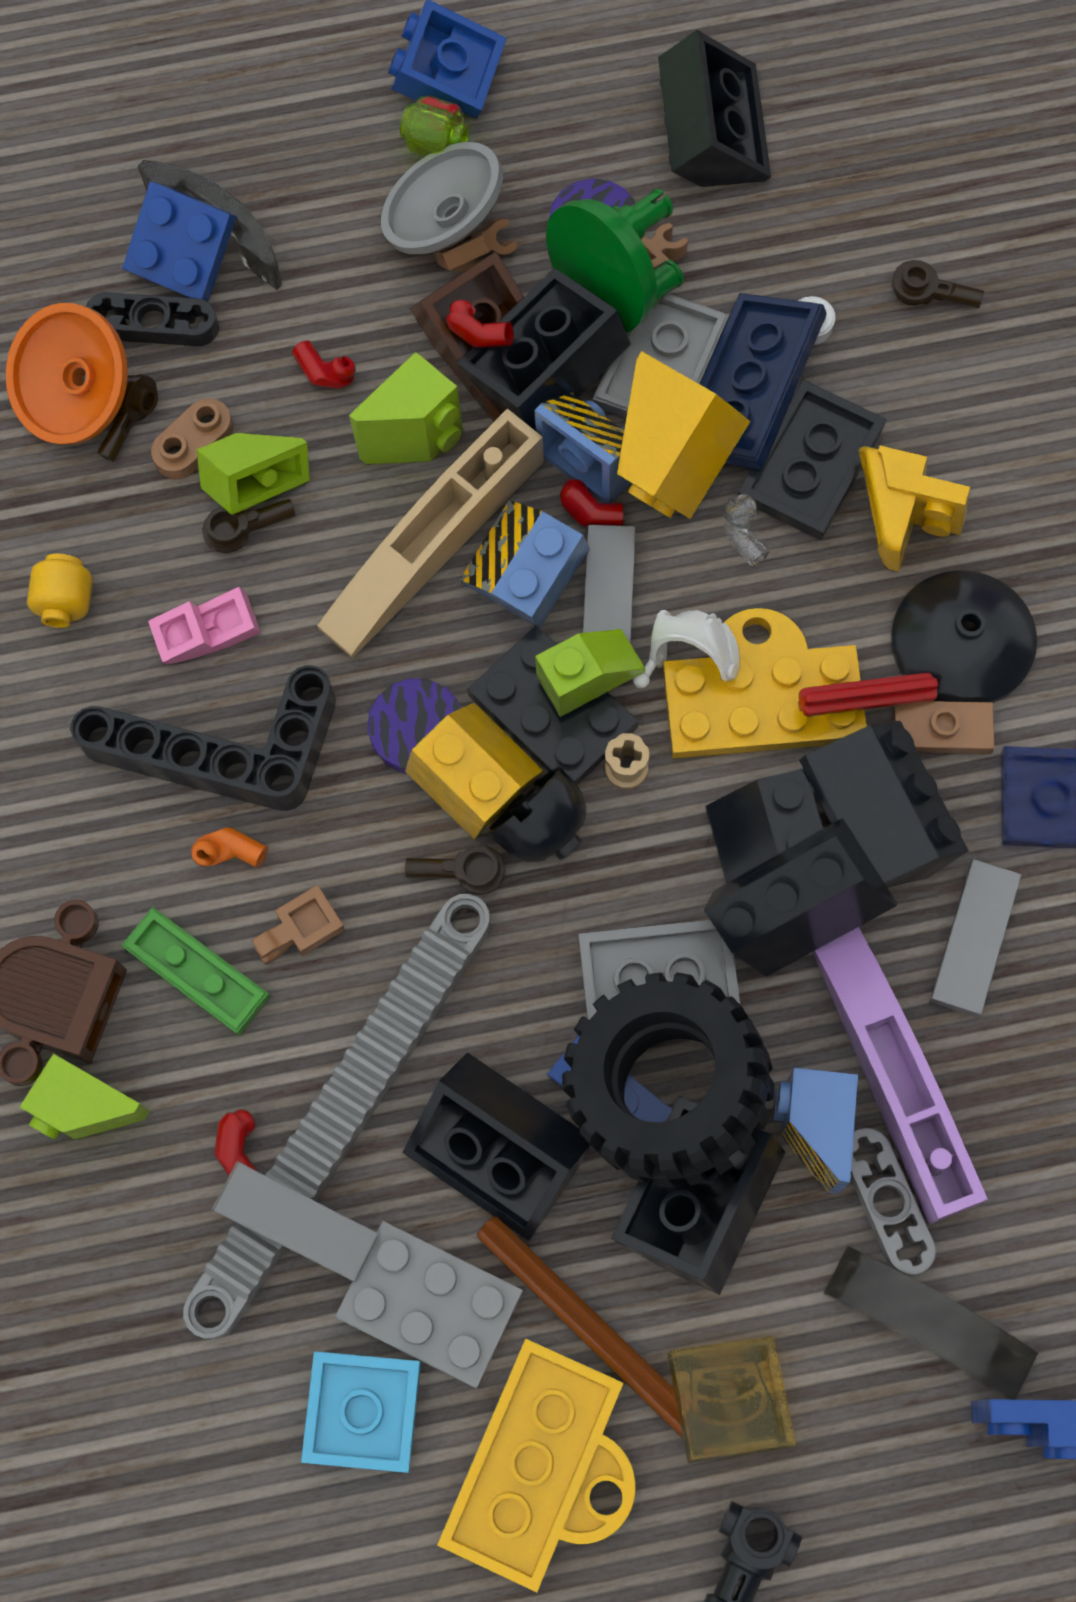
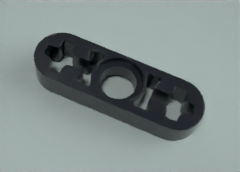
(165, 333)

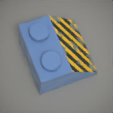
(582, 444)
(526, 562)
(819, 1122)

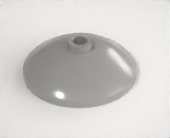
(442, 199)

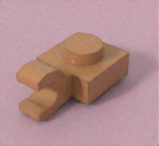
(466, 253)
(304, 923)

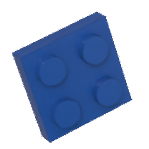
(179, 241)

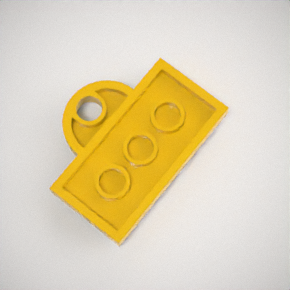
(762, 702)
(539, 1469)

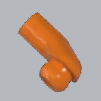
(226, 845)

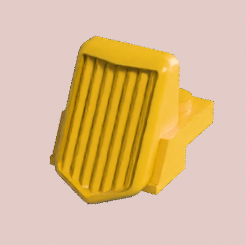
(904, 497)

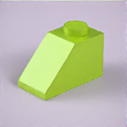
(251, 468)
(586, 668)
(77, 1103)

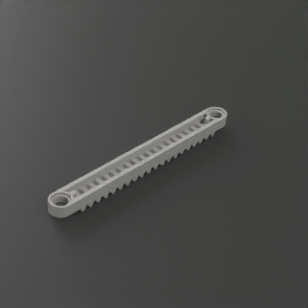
(344, 1105)

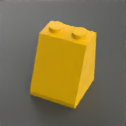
(675, 438)
(471, 768)

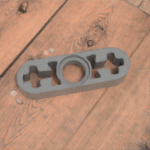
(915, 1233)

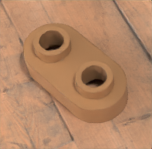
(190, 435)

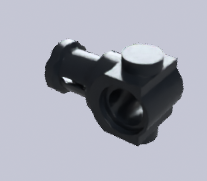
(753, 1563)

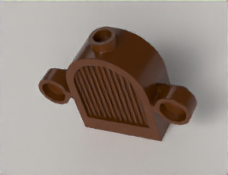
(55, 994)

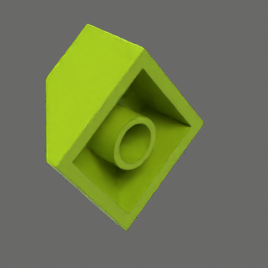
(408, 416)

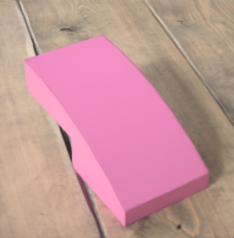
(204, 629)

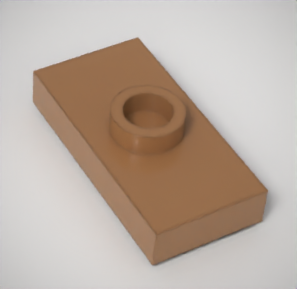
(949, 726)

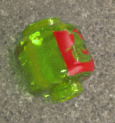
(432, 125)

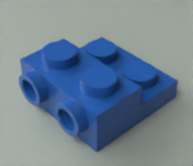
(446, 58)
(1044, 1423)

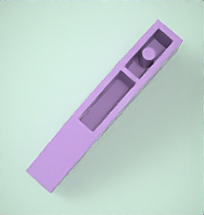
(900, 1079)

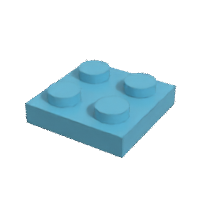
(361, 1412)

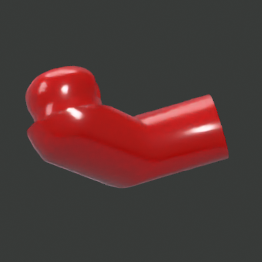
(475, 333)
(322, 373)
(586, 509)
(231, 1139)

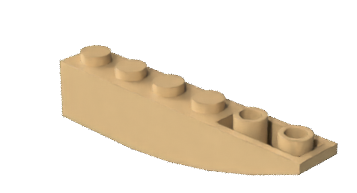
(434, 530)

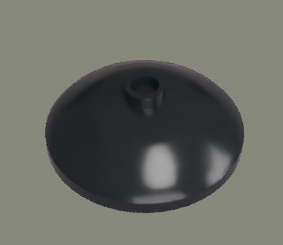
(967, 664)

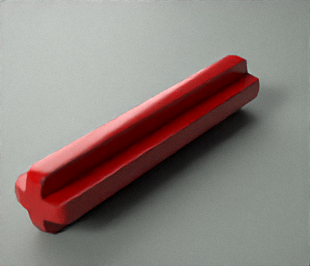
(867, 694)

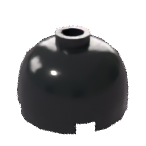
(543, 819)

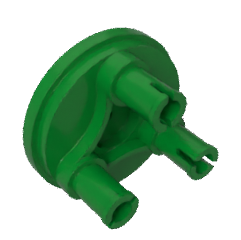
(606, 256)

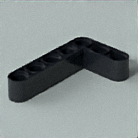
(218, 754)

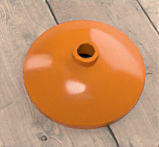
(48, 372)

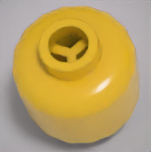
(59, 590)

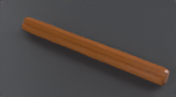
(581, 1320)

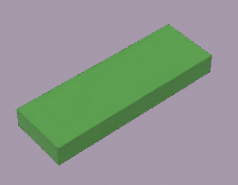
(196, 971)

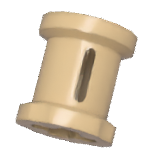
(626, 745)

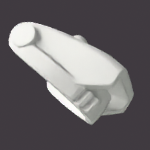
(698, 629)

